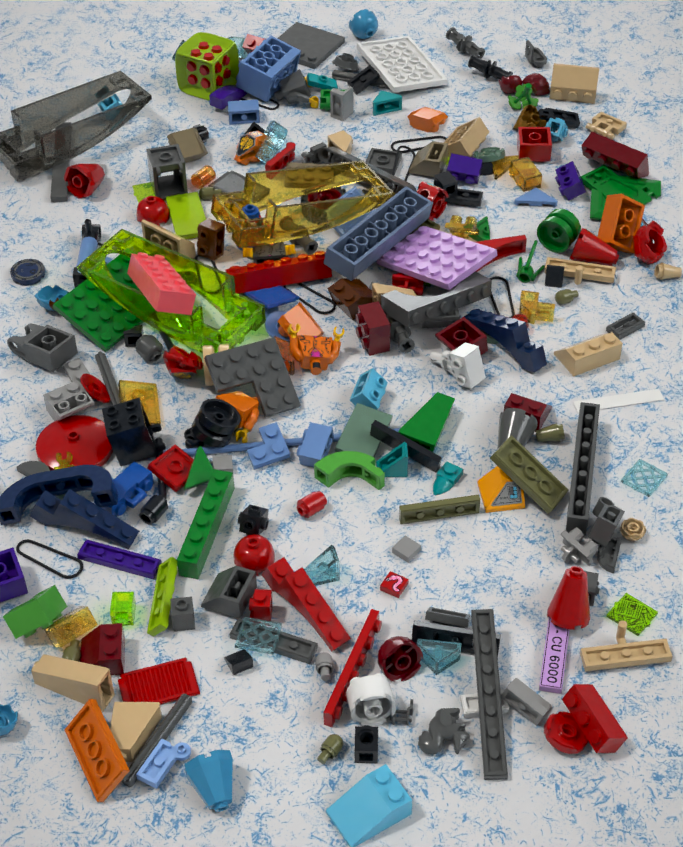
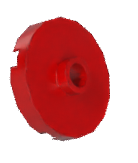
(564, 733)

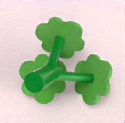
(523, 93)

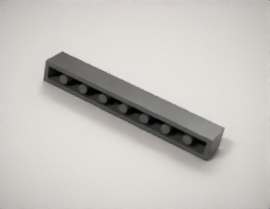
(583, 467)

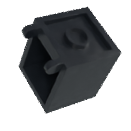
(131, 432)

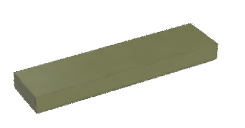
(439, 509)

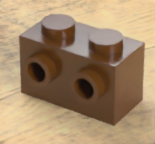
(210, 239)

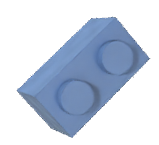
(243, 112)
(315, 444)

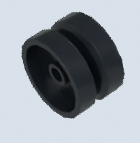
(216, 422)

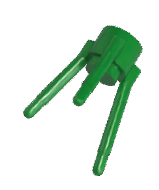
(525, 272)

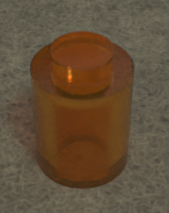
(203, 176)

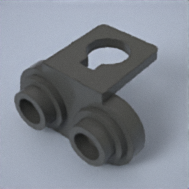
(535, 55)

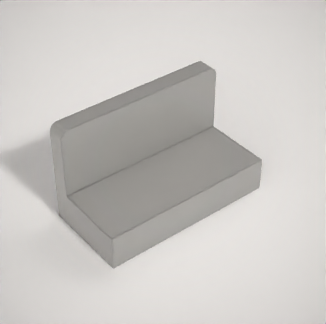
(341, 103)
(525, 701)

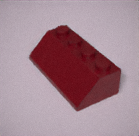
(616, 155)

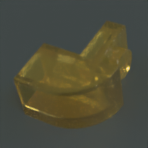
(535, 310)

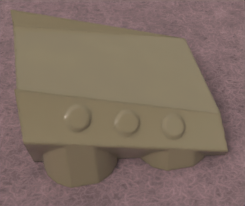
(189, 143)

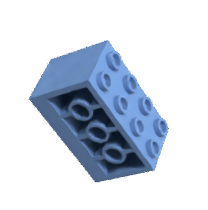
(266, 67)

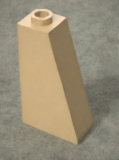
(74, 679)

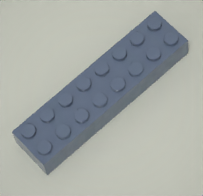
(377, 233)

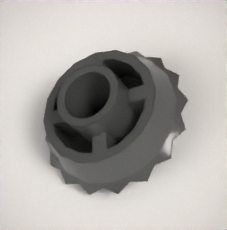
(346, 62)

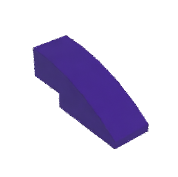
(221, 96)

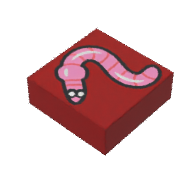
(394, 584)

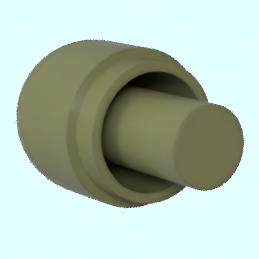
(206, 193)
(565, 296)
(72, 652)
(330, 748)

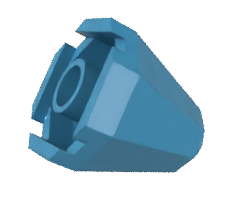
(212, 778)

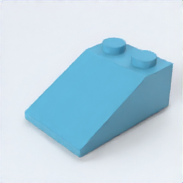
(370, 806)

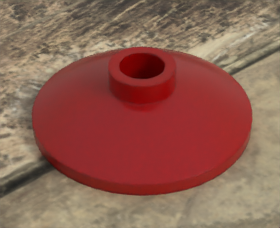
(95, 388)

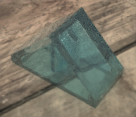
(325, 567)
(439, 654)

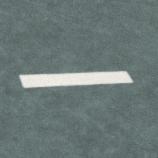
(623, 399)

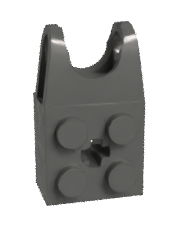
(44, 346)

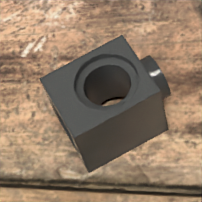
(182, 614)

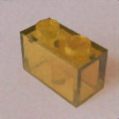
(525, 174)
(70, 626)

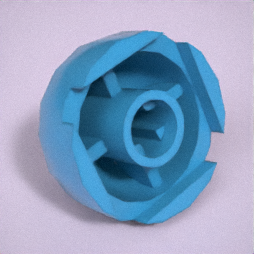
(364, 24)

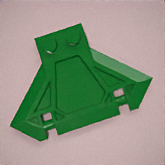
(605, 182)

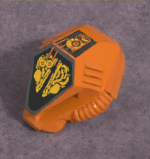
(248, 143)

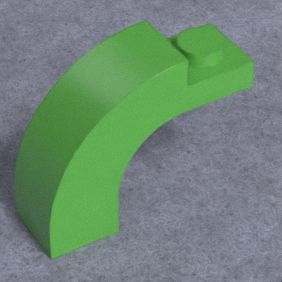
(348, 464)

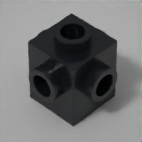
(253, 520)

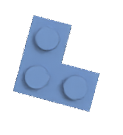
(272, 450)

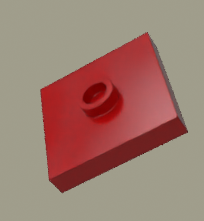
(172, 467)

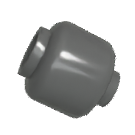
(149, 348)

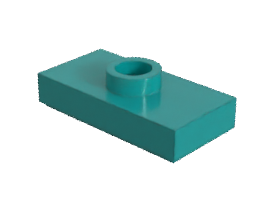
(321, 81)

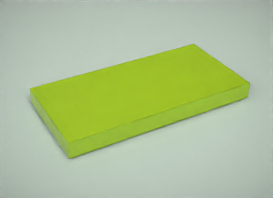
(186, 214)

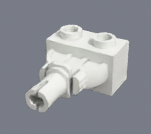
(463, 363)

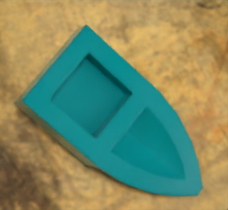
(446, 478)

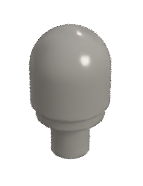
(324, 665)

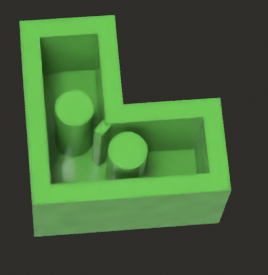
(36, 613)

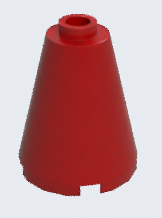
(593, 250)
(571, 600)

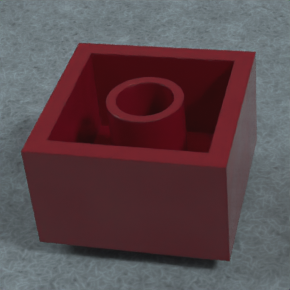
(373, 328)

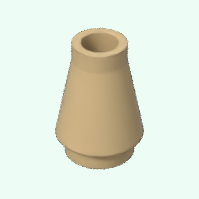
(666, 271)

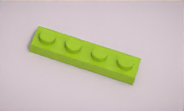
(161, 599)

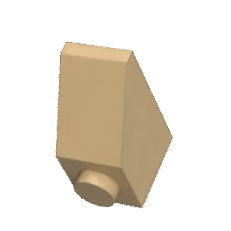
(341, 141)

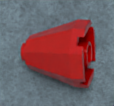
(83, 179)

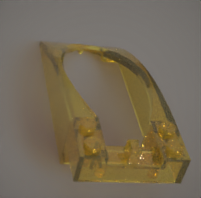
(299, 220)

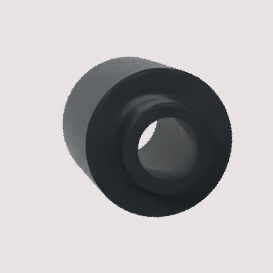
(153, 509)

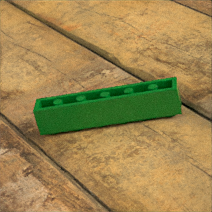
(205, 524)

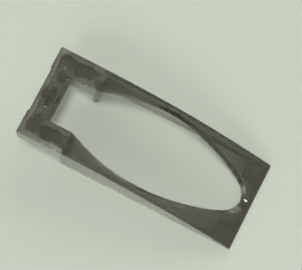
(38, 119)

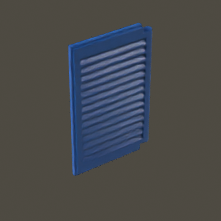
(272, 296)

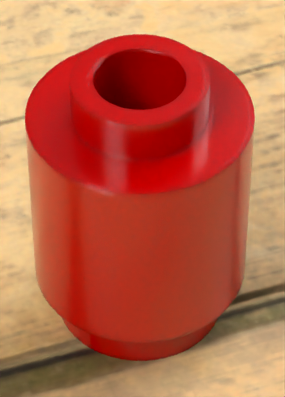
(311, 504)

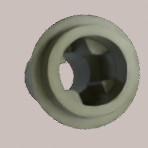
(551, 433)

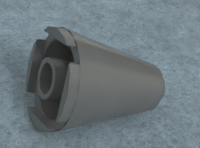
(516, 423)

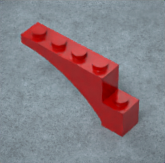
(505, 246)
(305, 597)

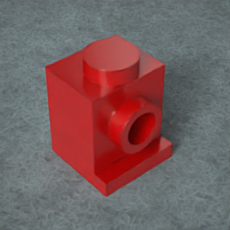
(261, 605)

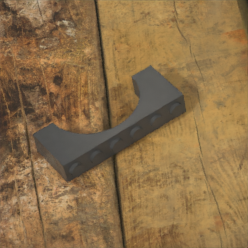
(416, 309)

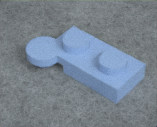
(161, 761)

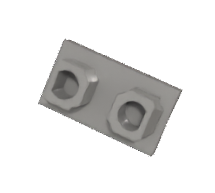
(584, 552)

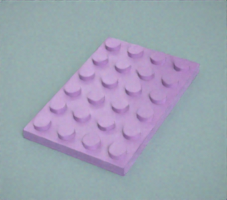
(437, 257)

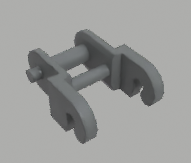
(409, 711)

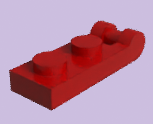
(281, 159)

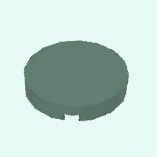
(490, 154)

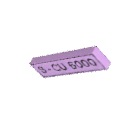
(554, 658)

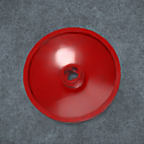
(77, 434)

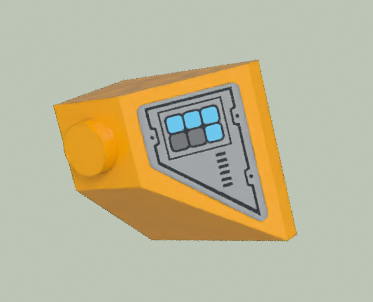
(500, 492)

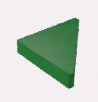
(484, 232)
(200, 470)

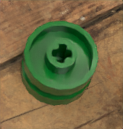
(558, 230)

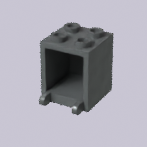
(164, 160)

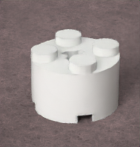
(370, 699)

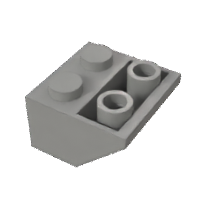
(67, 400)

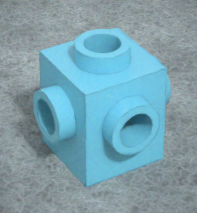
(560, 125)

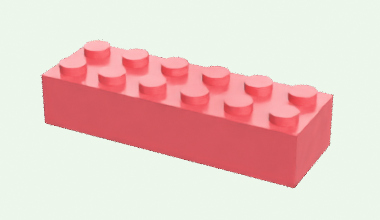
(161, 284)

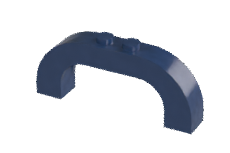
(57, 482)

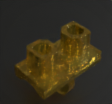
(462, 230)

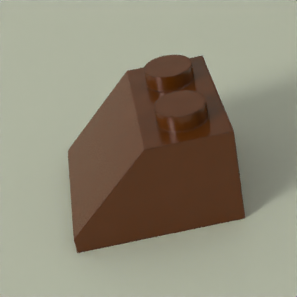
(350, 295)

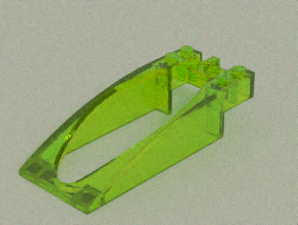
(207, 281)

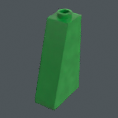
(429, 421)

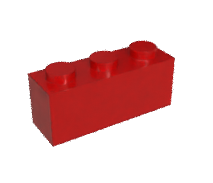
(594, 718)

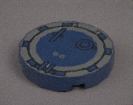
(27, 271)

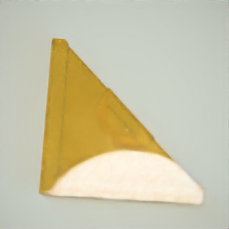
(502, 165)

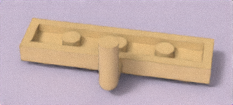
(584, 270)
(625, 653)

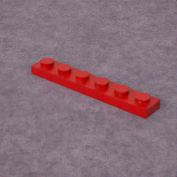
(356, 659)

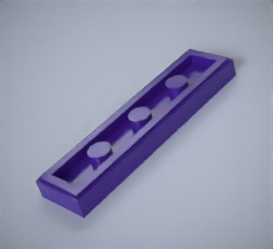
(119, 559)

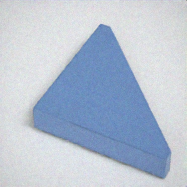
(535, 198)

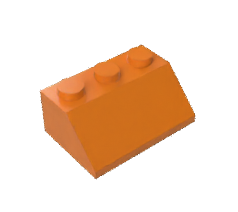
(620, 222)

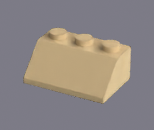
(574, 83)
(467, 137)
(168, 239)
(590, 353)

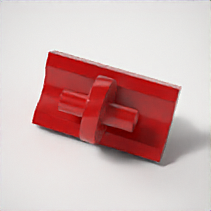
(408, 282)

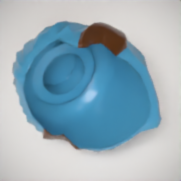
(48, 296)

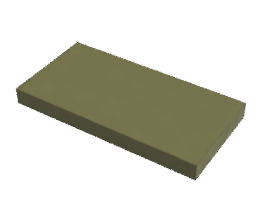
(529, 474)

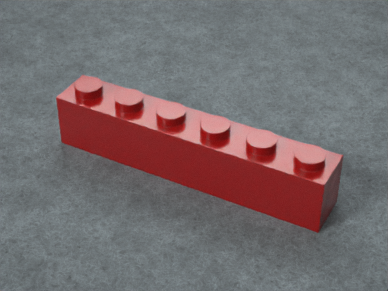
(280, 272)

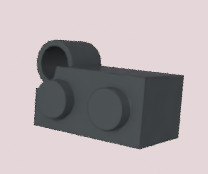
(607, 521)

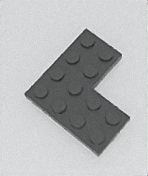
(255, 364)

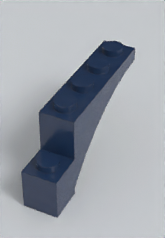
(512, 336)
(82, 514)

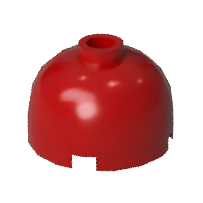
(153, 210)
(254, 553)

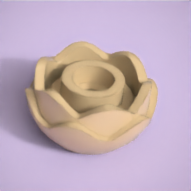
(632, 529)

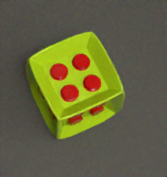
(206, 64)

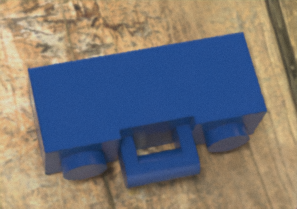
(131, 488)

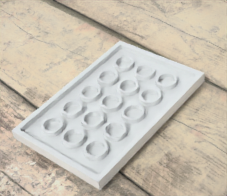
(401, 64)

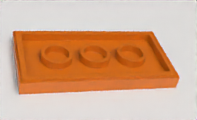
(96, 750)

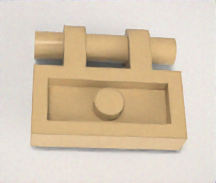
(609, 124)

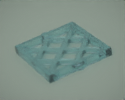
(625, 480)
(256, 648)

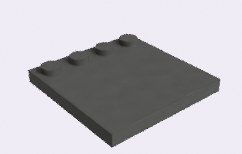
(314, 43)

